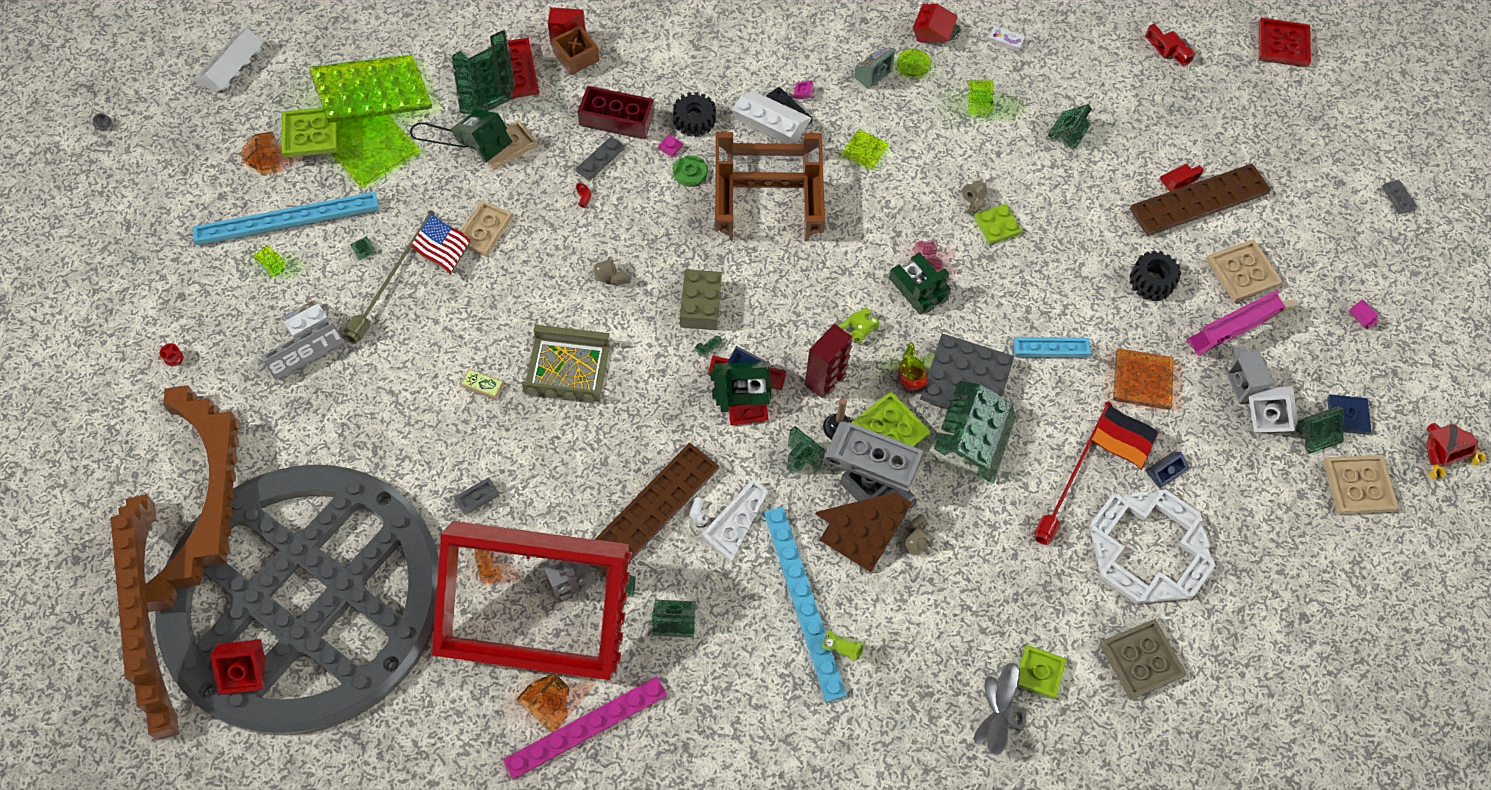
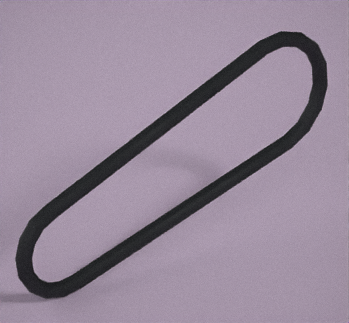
(426, 140)

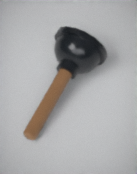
(832, 421)

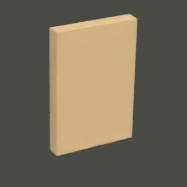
(522, 142)
(486, 227)

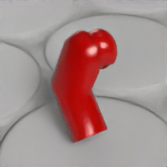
(584, 193)

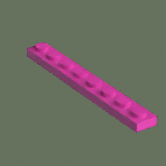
(584, 728)

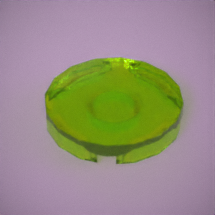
(913, 63)

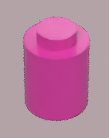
(1364, 314)

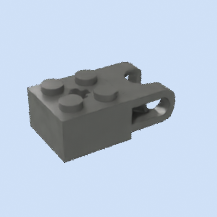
(863, 489)

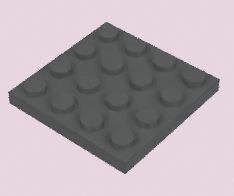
(967, 362)

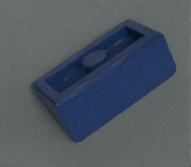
(1167, 469)

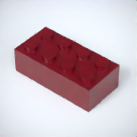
(616, 112)
(828, 361)

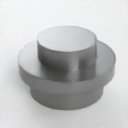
(101, 121)

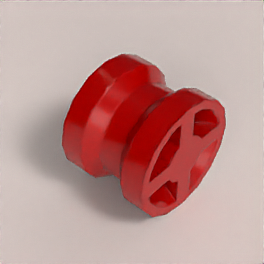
(169, 350)

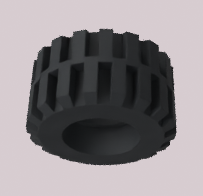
(1150, 286)

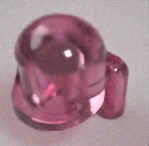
(929, 250)

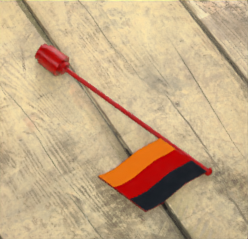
(1116, 435)

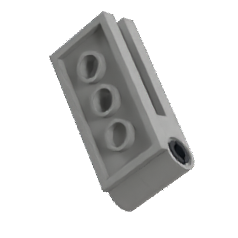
(855, 450)

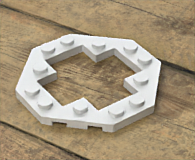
(1161, 587)

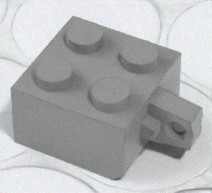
(1248, 374)
(568, 578)

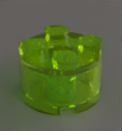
(980, 96)

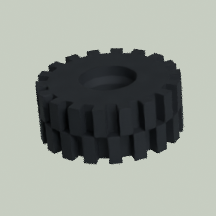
(694, 124)

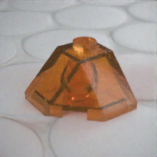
(262, 153)
(546, 701)

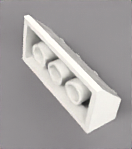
(229, 61)
(770, 117)

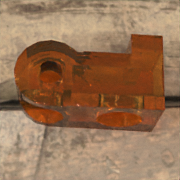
(486, 568)

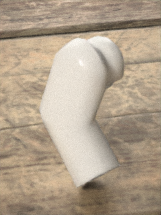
(696, 513)

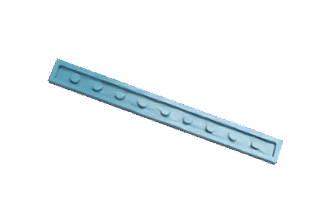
(285, 218)
(804, 604)

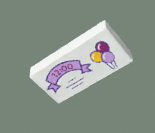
(1006, 38)

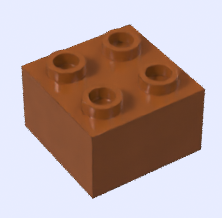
(575, 50)

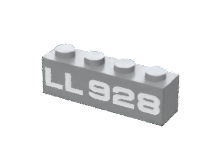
(302, 349)

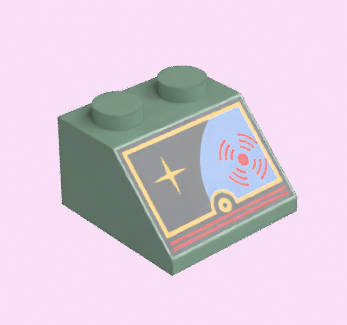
(875, 67)

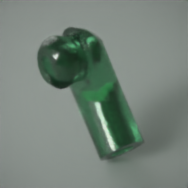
(709, 346)

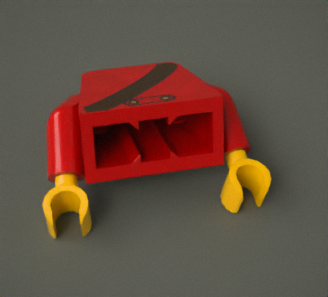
(1450, 445)

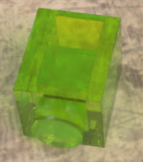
(269, 261)

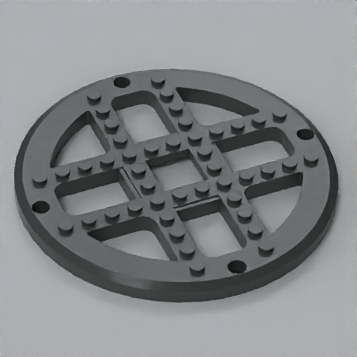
(302, 637)

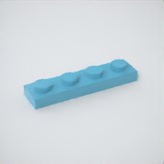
(1051, 347)

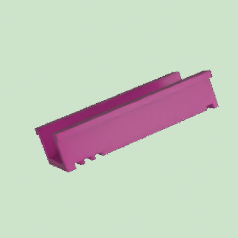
(1236, 323)

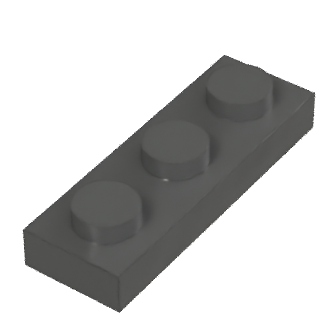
(600, 158)

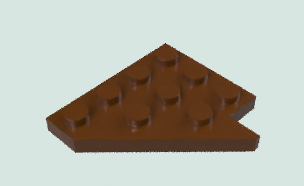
(864, 527)

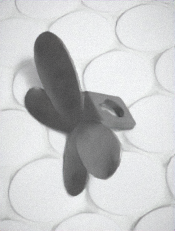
(999, 697)

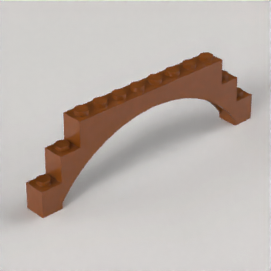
(211, 534)
(138, 649)

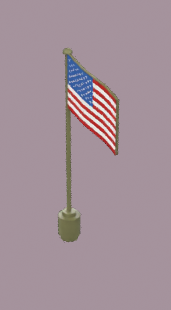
(432, 241)

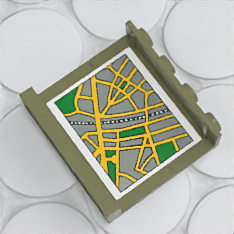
(567, 363)

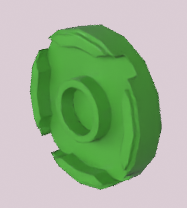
(690, 171)

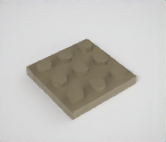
(1142, 659)

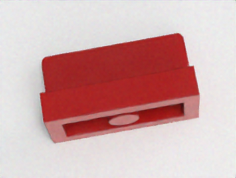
(1181, 177)
(747, 414)

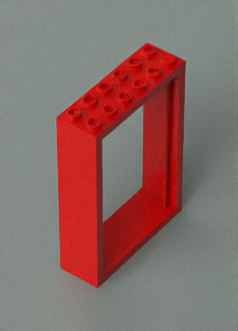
(537, 545)

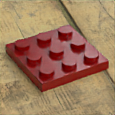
(1284, 42)

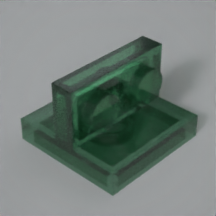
(1072, 125)
(1322, 429)
(803, 450)
(674, 618)

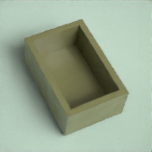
(700, 299)

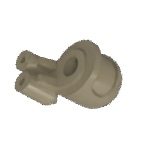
(974, 194)
(607, 271)
(918, 540)

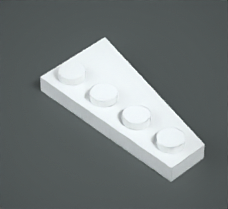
(732, 524)

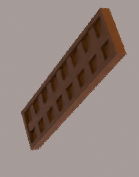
(1199, 199)
(659, 501)

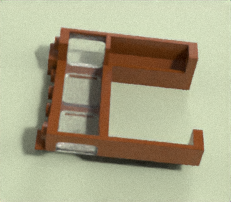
(769, 167)

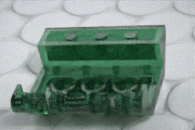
(484, 78)
(979, 428)

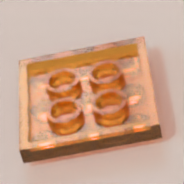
(1143, 379)

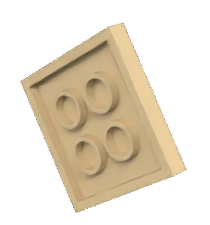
(1244, 270)
(1360, 484)

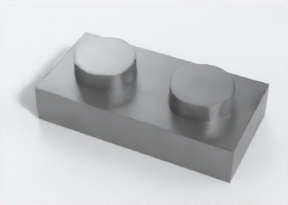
(1399, 196)
(476, 496)

